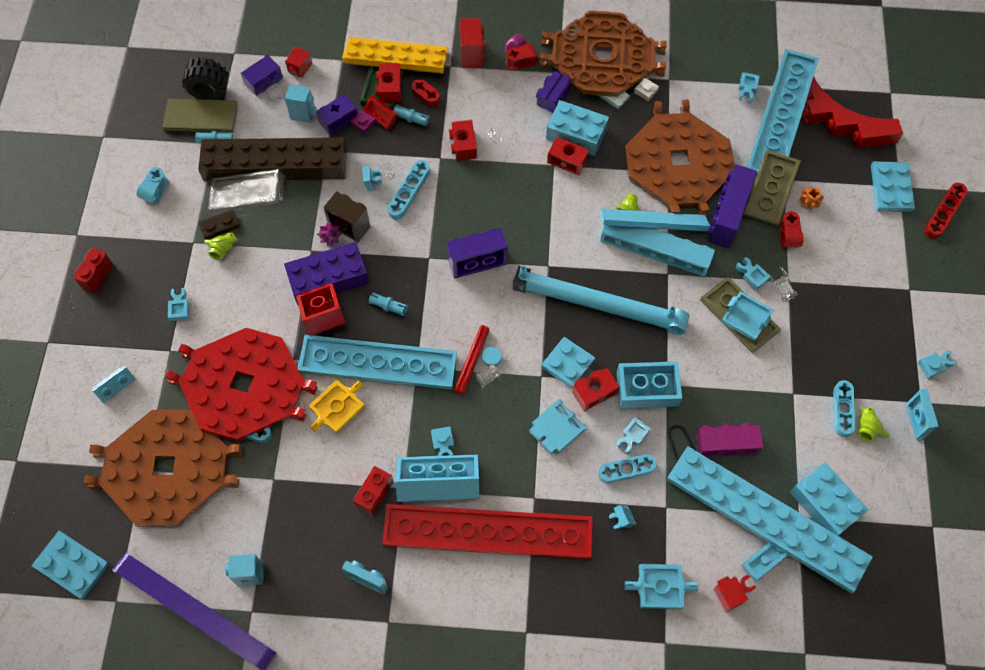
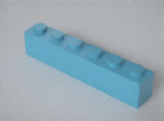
(660, 247)

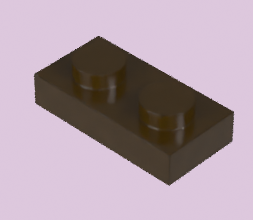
(219, 224)

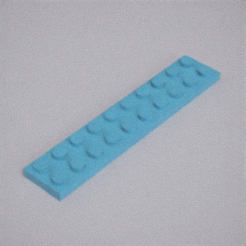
(770, 519)

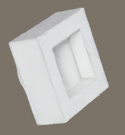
(646, 89)

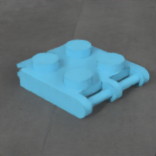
(556, 428)

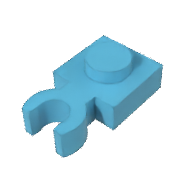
(748, 85)
(753, 275)
(179, 307)
(935, 365)
(634, 433)
(442, 440)

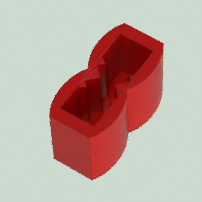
(91, 272)

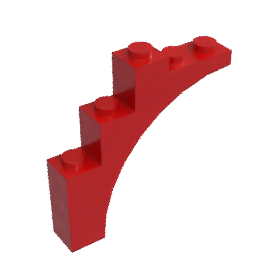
(842, 121)

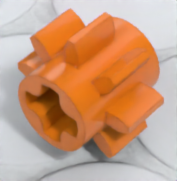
(811, 198)

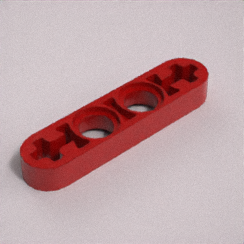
(945, 210)

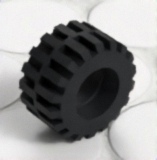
(205, 79)

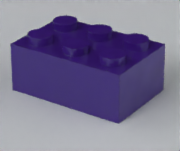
(477, 253)

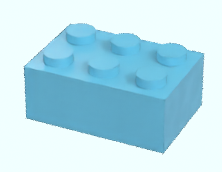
(577, 126)
(649, 385)
(828, 500)

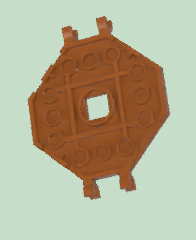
(630, 59)
(679, 185)
(163, 499)

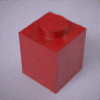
(298, 62)

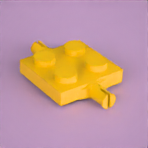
(336, 406)

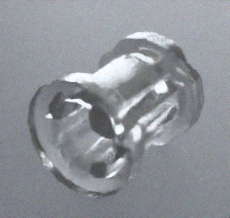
(487, 375)

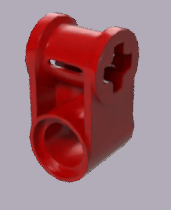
(523, 56)
(791, 230)

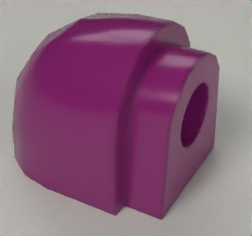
(515, 41)

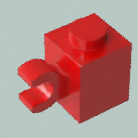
(732, 592)

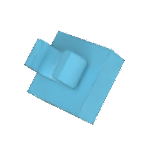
(369, 177)
(624, 515)

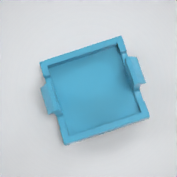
(747, 315)

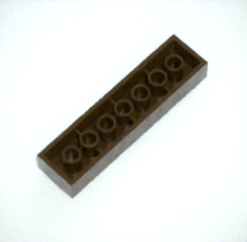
(291, 156)

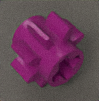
(329, 234)

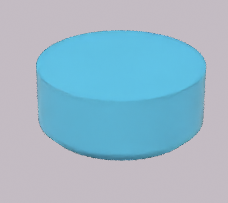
(491, 355)

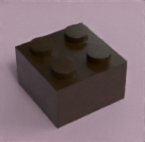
(348, 215)

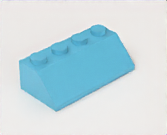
(437, 478)

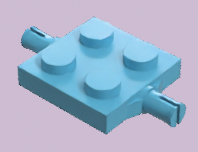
(661, 586)

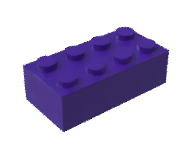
(731, 205)
(338, 266)

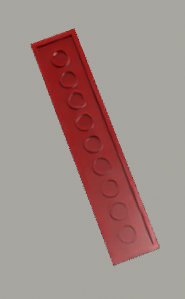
(488, 531)

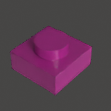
(363, 122)

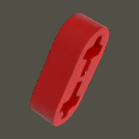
(424, 94)

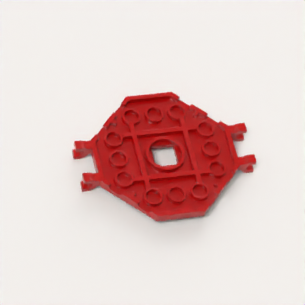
(233, 412)

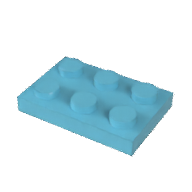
(892, 186)
(70, 565)

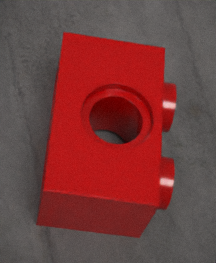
(389, 83)
(463, 131)
(567, 156)
(587, 397)
(373, 491)

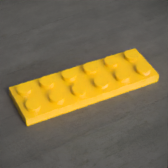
(409, 55)

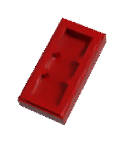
(380, 112)

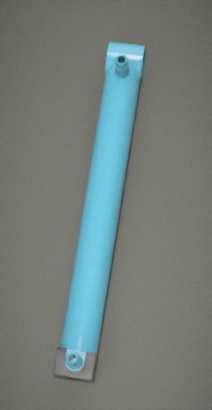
(671, 319)

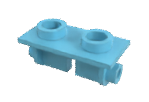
(111, 386)

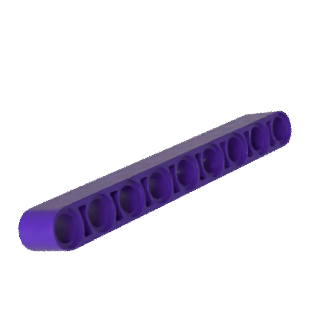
(195, 612)

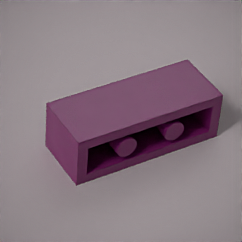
(729, 440)

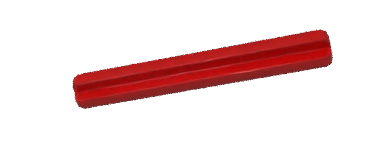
(471, 360)

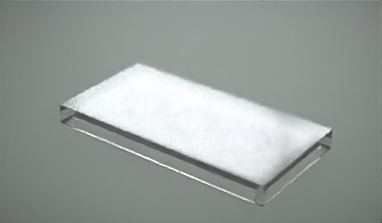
(244, 191)

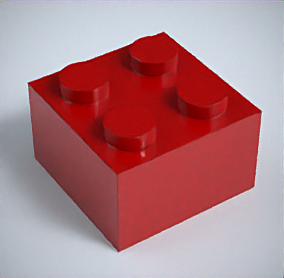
(472, 42)
(320, 309)

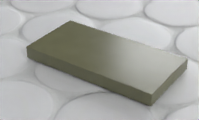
(200, 115)
(771, 188)
(717, 301)

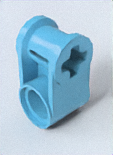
(153, 187)

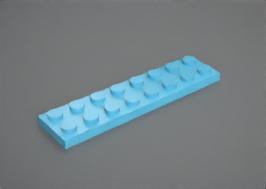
(784, 106)
(378, 362)

